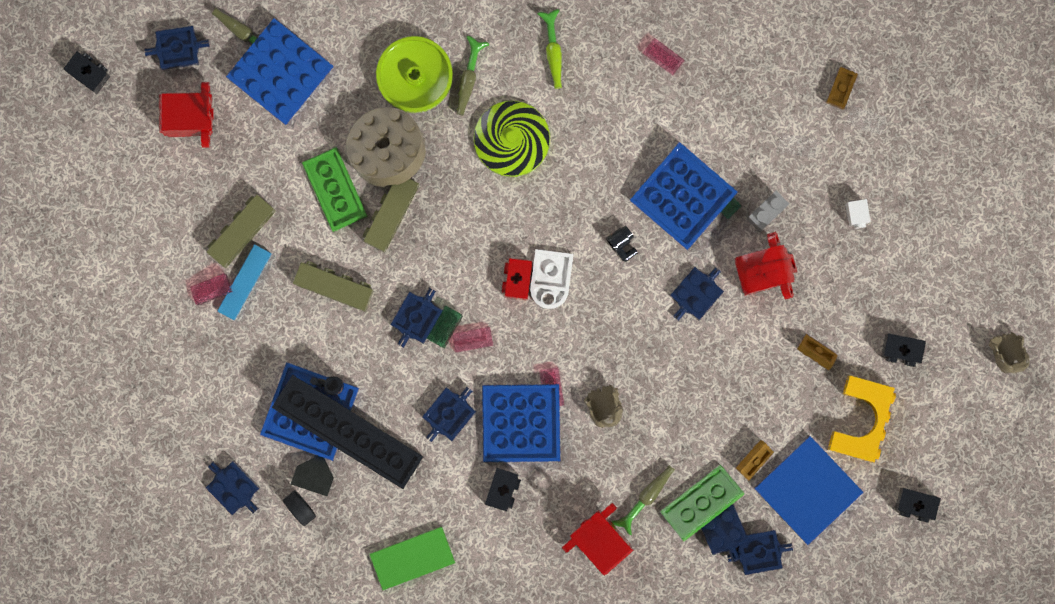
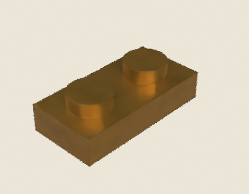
(841, 88)
(817, 352)
(754, 460)

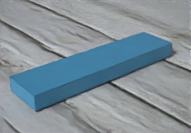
(244, 282)

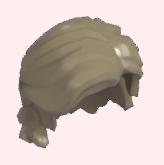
(1010, 353)
(604, 406)

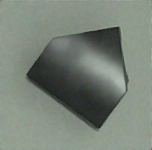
(314, 476)

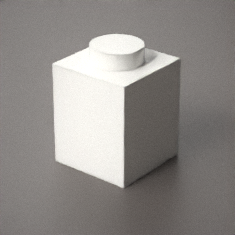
(858, 213)

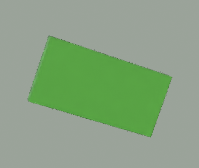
(334, 189)
(702, 503)
(412, 558)

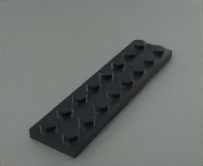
(347, 432)

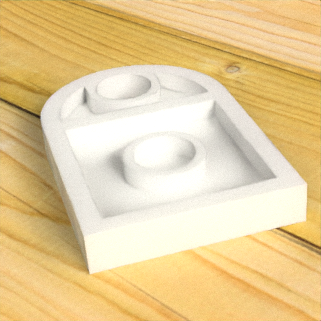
(551, 276)

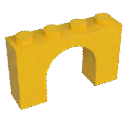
(879, 398)

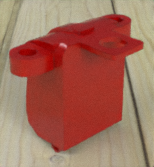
(187, 114)
(767, 269)
(600, 541)

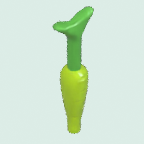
(553, 49)

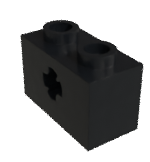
(94, 80)
(914, 348)
(502, 478)
(928, 503)

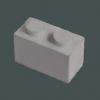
(767, 211)

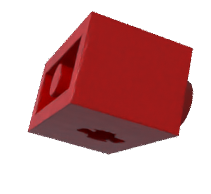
(523, 269)

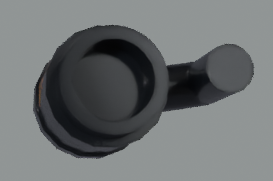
(620, 239)
(332, 385)

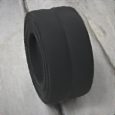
(299, 508)

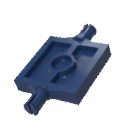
(177, 47)
(697, 293)
(416, 317)
(449, 414)
(233, 487)
(725, 533)
(761, 553)

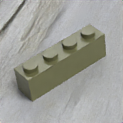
(390, 214)
(240, 231)
(333, 286)

